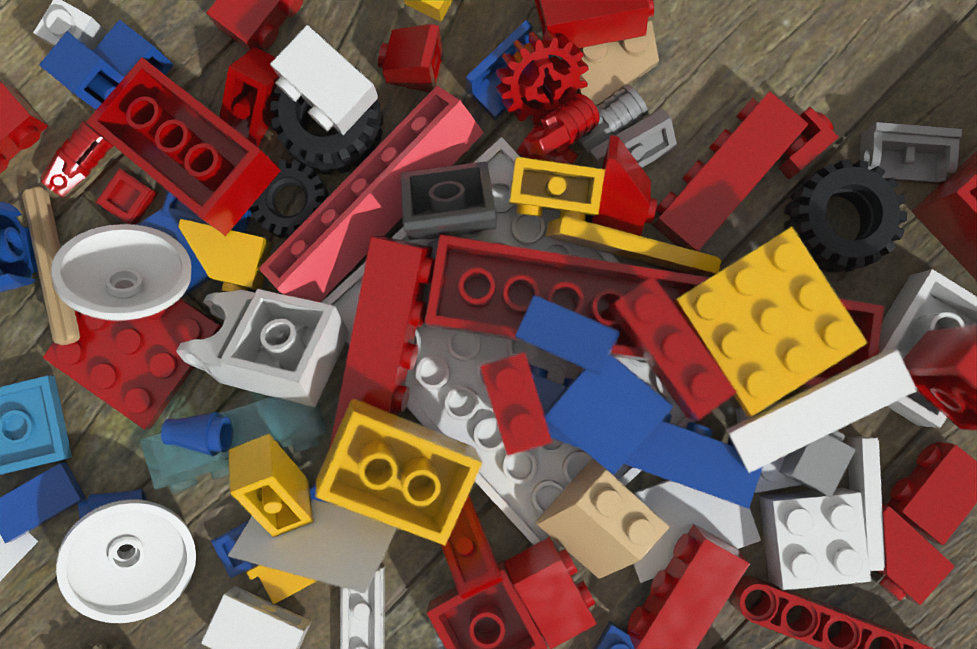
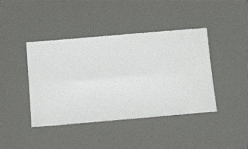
(333, 549)

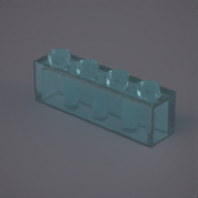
(282, 419)

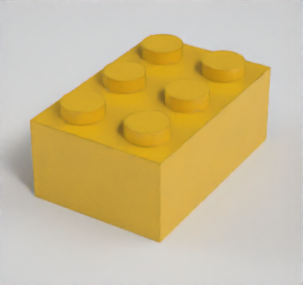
(398, 472)

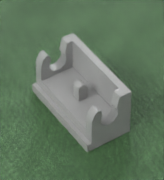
(911, 151)

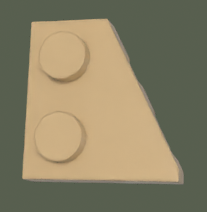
(617, 64)

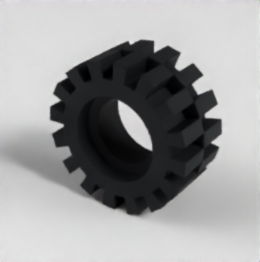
(290, 174)

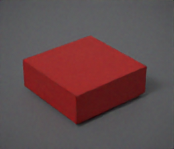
(126, 197)

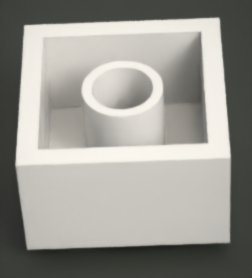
(814, 539)

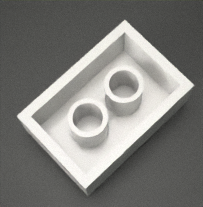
(924, 304)

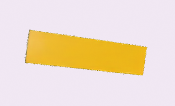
(632, 246)

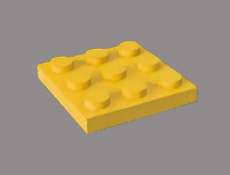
(770, 321)

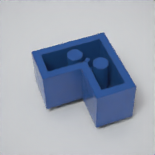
(98, 72)

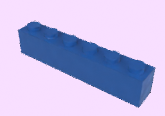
(674, 452)

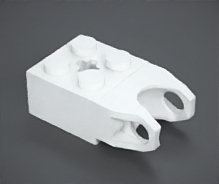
(270, 344)

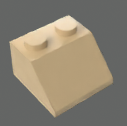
(601, 522)

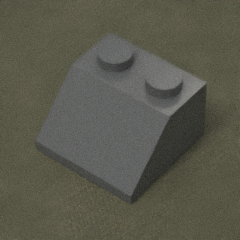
(447, 201)

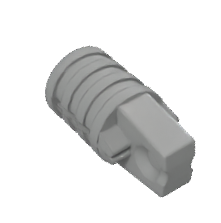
(616, 115)

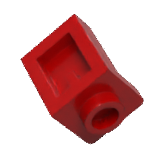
(814, 140)

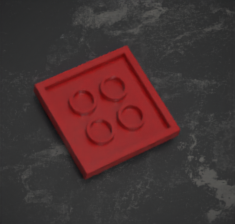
(133, 360)

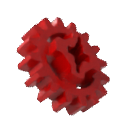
(528, 79)

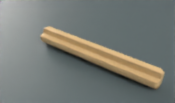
(45, 246)

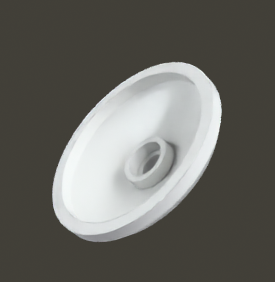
(121, 272)
(132, 583)

